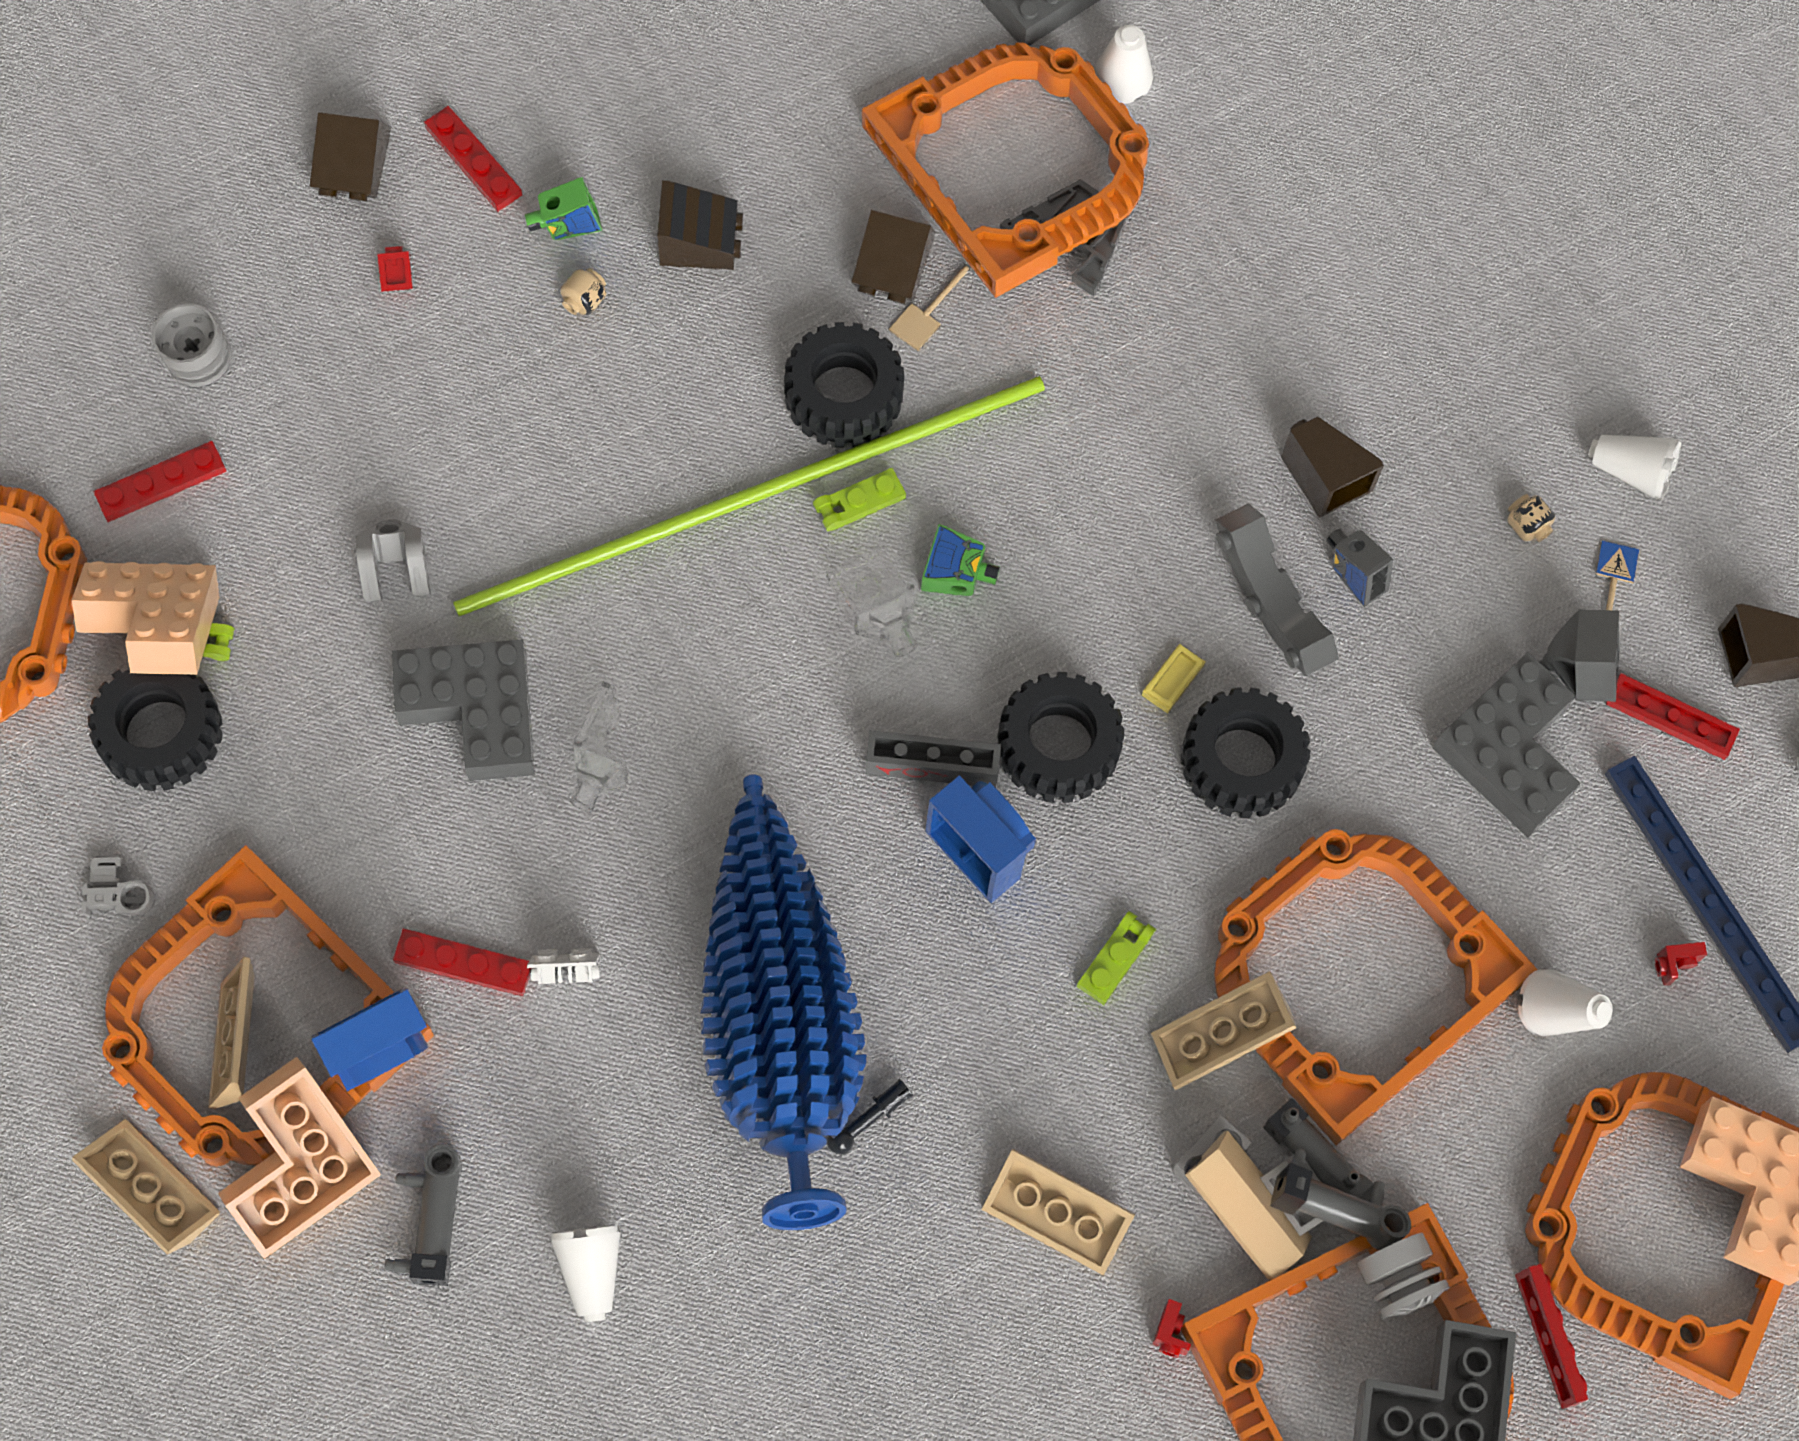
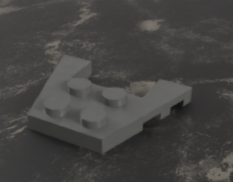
(1097, 249)

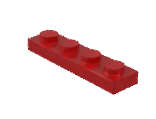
(473, 158)
(159, 481)
(1674, 717)
(462, 962)
(1551, 1336)

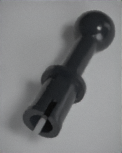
(885, 1104)

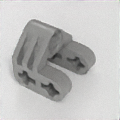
(391, 542)

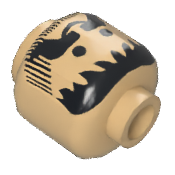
(583, 291)
(1531, 518)

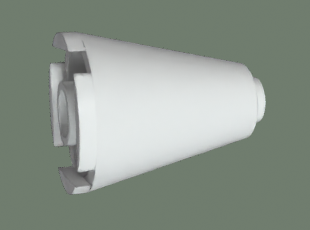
(1126, 64)
(1638, 460)
(1561, 1004)
(589, 1267)

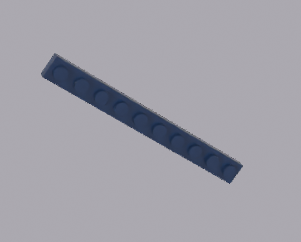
(1708, 900)

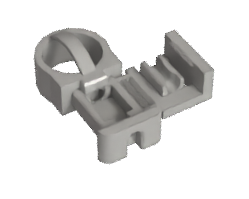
(107, 885)

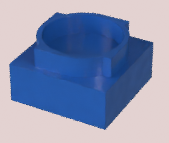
(980, 835)
(372, 1039)

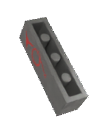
(931, 758)

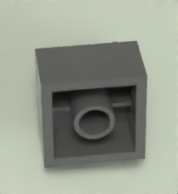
(1587, 654)

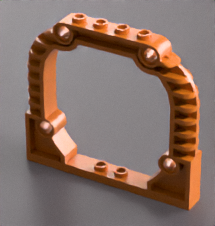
(1003, 255)
(56, 615)
(249, 892)
(1490, 973)
(1226, 1332)
(1718, 1354)

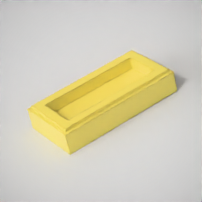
(1173, 678)

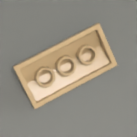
(1223, 1030)
(232, 1035)
(146, 1187)
(1242, 1202)
(1058, 1211)

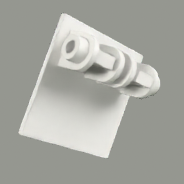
(546, 960)

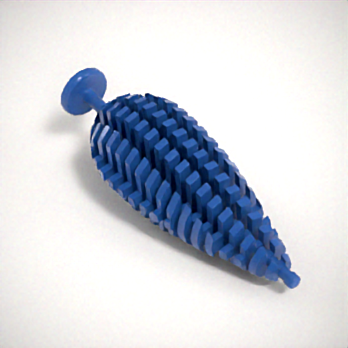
(779, 1008)

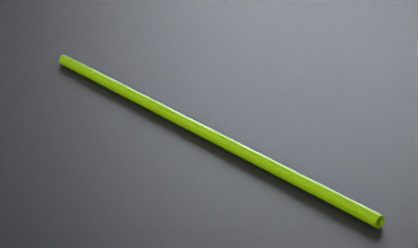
(747, 496)

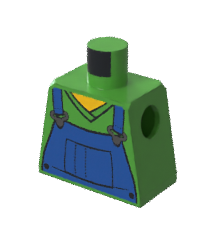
(566, 211)
(956, 564)

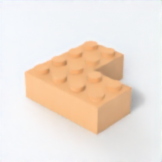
(159, 606)
(313, 1164)
(1764, 1166)

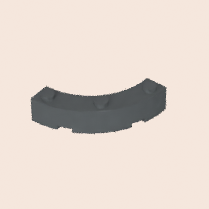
(1271, 592)

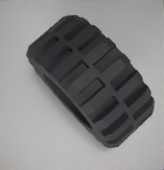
(844, 348)
(1067, 698)
(1254, 714)
(162, 764)

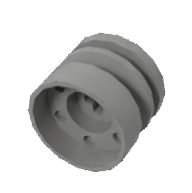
(191, 344)
(1403, 1276)

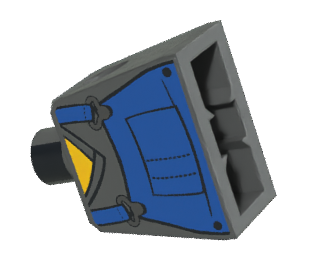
(1361, 565)

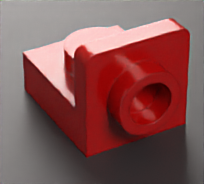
(395, 269)
(1682, 955)
(1169, 1324)

